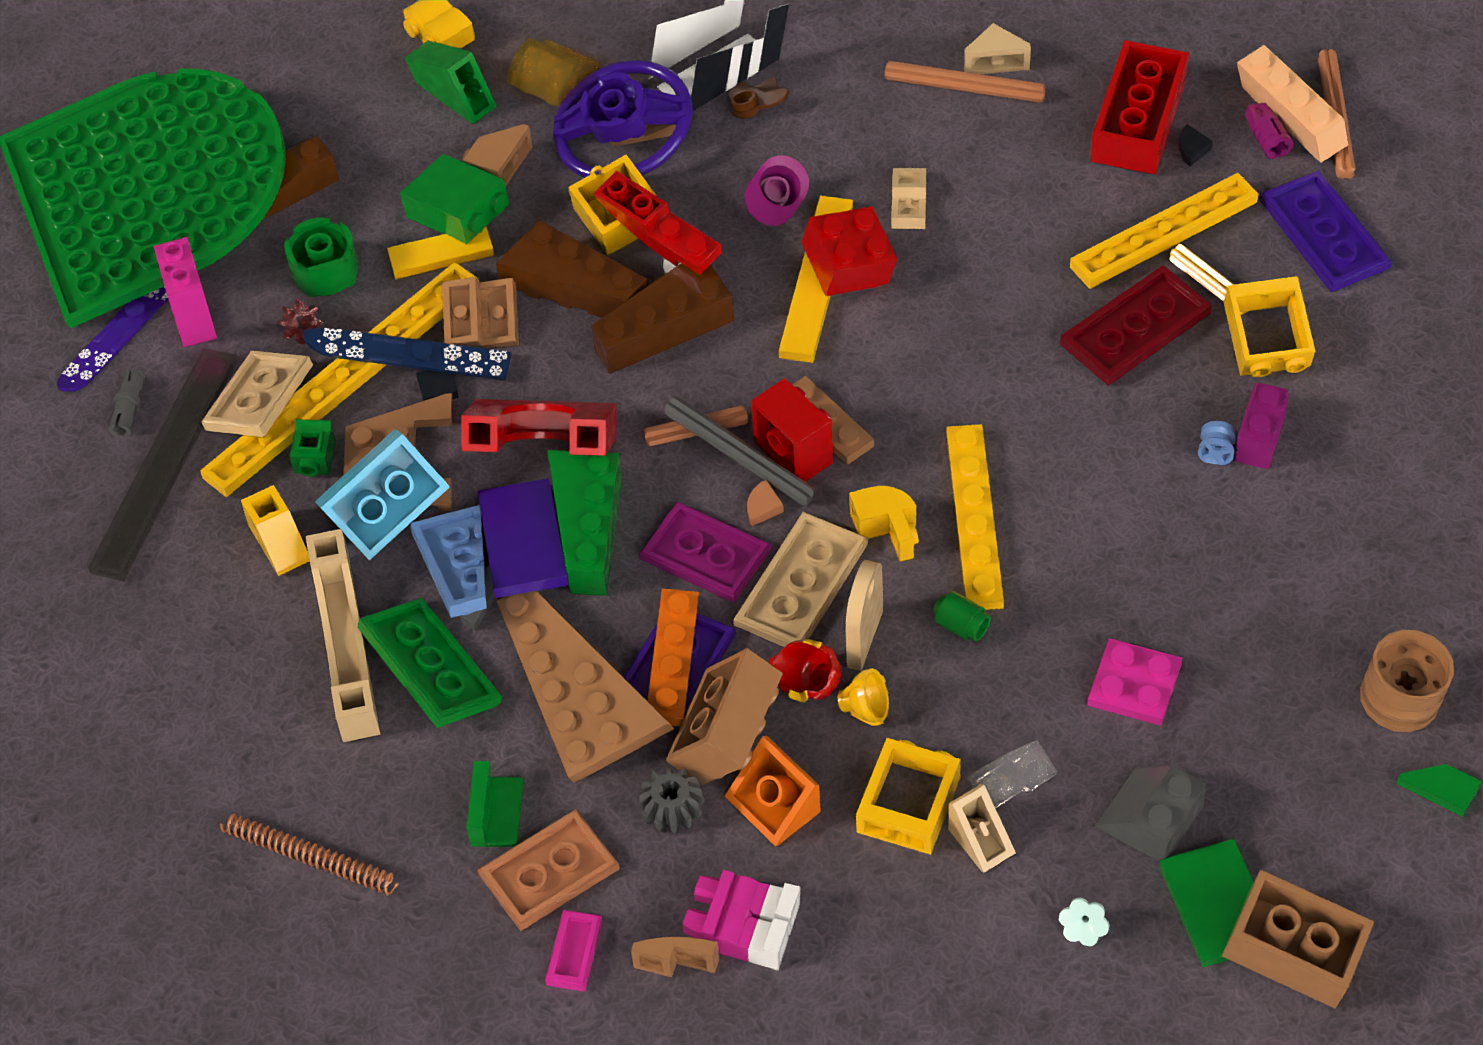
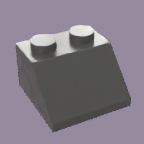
(1154, 809)

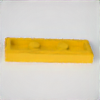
(437, 253)

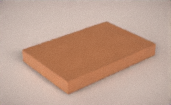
(548, 869)

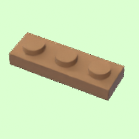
(847, 436)

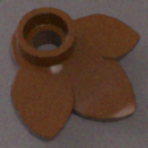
(748, 99)

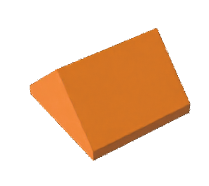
(774, 793)

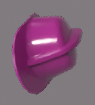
(776, 190)

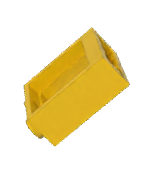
(1264, 296)
(899, 827)

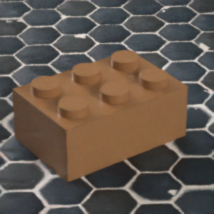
(725, 717)
(1298, 939)

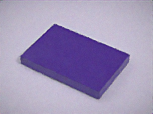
(709, 647)

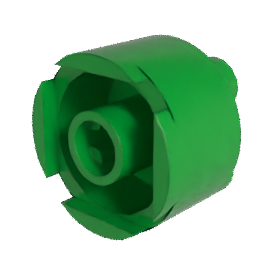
(321, 257)

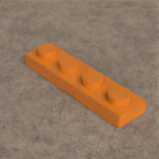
(673, 654)

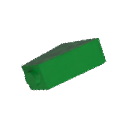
(452, 78)

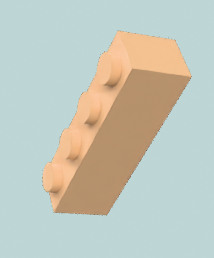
(1294, 102)

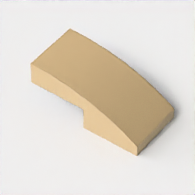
(908, 198)

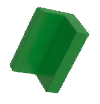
(493, 808)

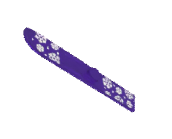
(110, 340)

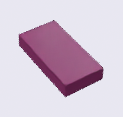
(574, 950)

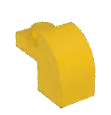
(885, 511)

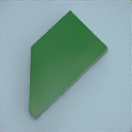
(1442, 786)

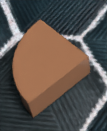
(763, 504)

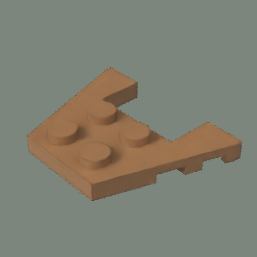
(365, 435)

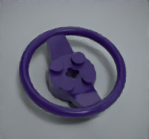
(620, 109)

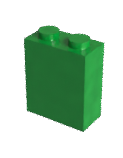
(454, 198)

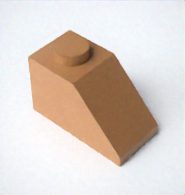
(500, 151)

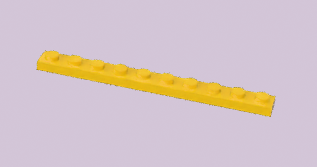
(327, 389)

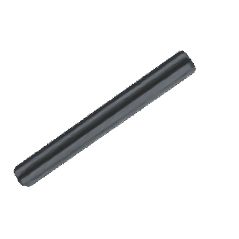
(740, 451)

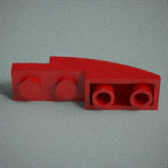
(655, 225)

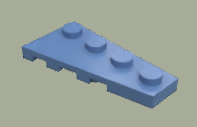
(455, 558)

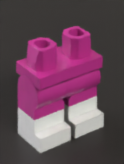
(744, 917)

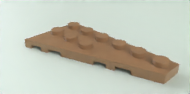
(582, 697)

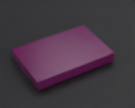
(705, 552)

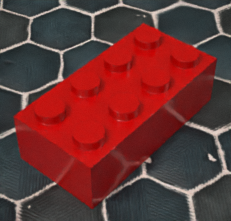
(1139, 107)

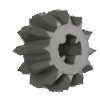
(661, 810)

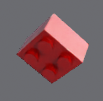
(849, 251)
(792, 430)

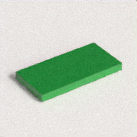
(429, 662)

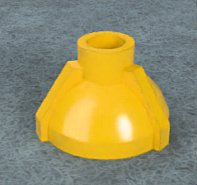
(866, 697)

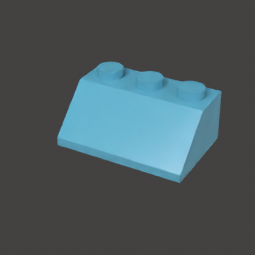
(382, 494)

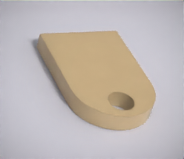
(863, 612)

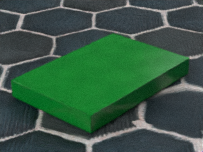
(1209, 895)

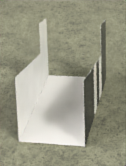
(728, 66)

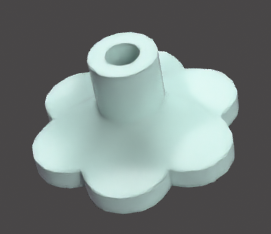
(1084, 928)

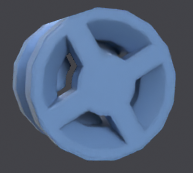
(1217, 443)

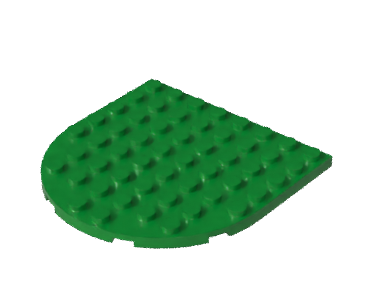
(141, 170)

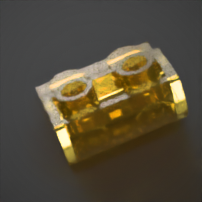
(548, 70)

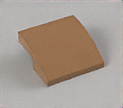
(480, 313)

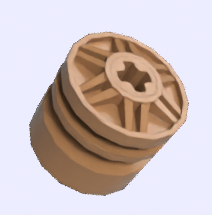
(1406, 680)

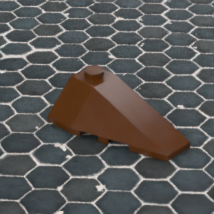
(306, 171)

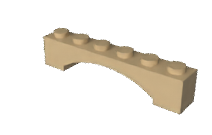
(344, 641)

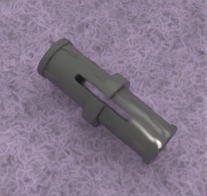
(127, 402)

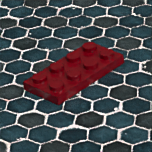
(1135, 325)

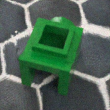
(312, 460)

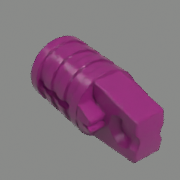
(1268, 130)

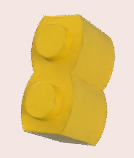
(438, 23)

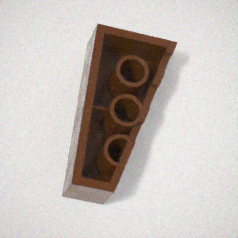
(568, 272)
(662, 316)

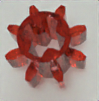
(290, 323)

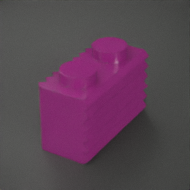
(1261, 425)

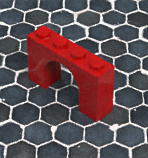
(493, 422)

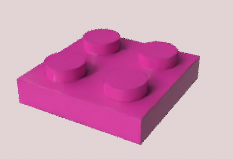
(1135, 681)

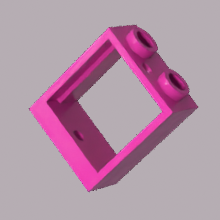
(185, 292)

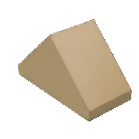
(997, 52)
(979, 828)

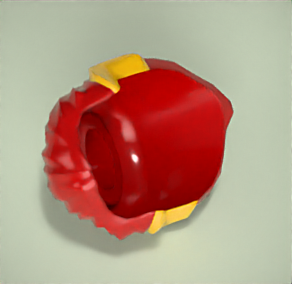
(808, 670)

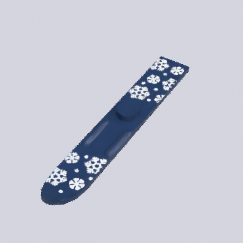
(409, 352)

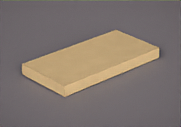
(801, 581)

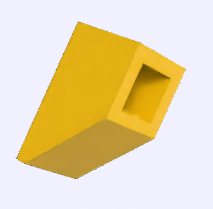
(275, 530)

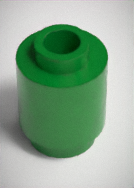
(961, 616)

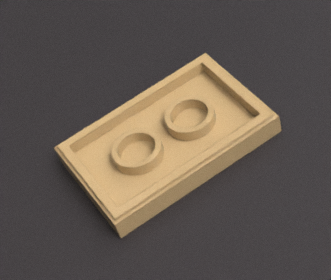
(257, 393)

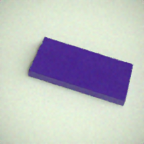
(1325, 231)
(522, 538)

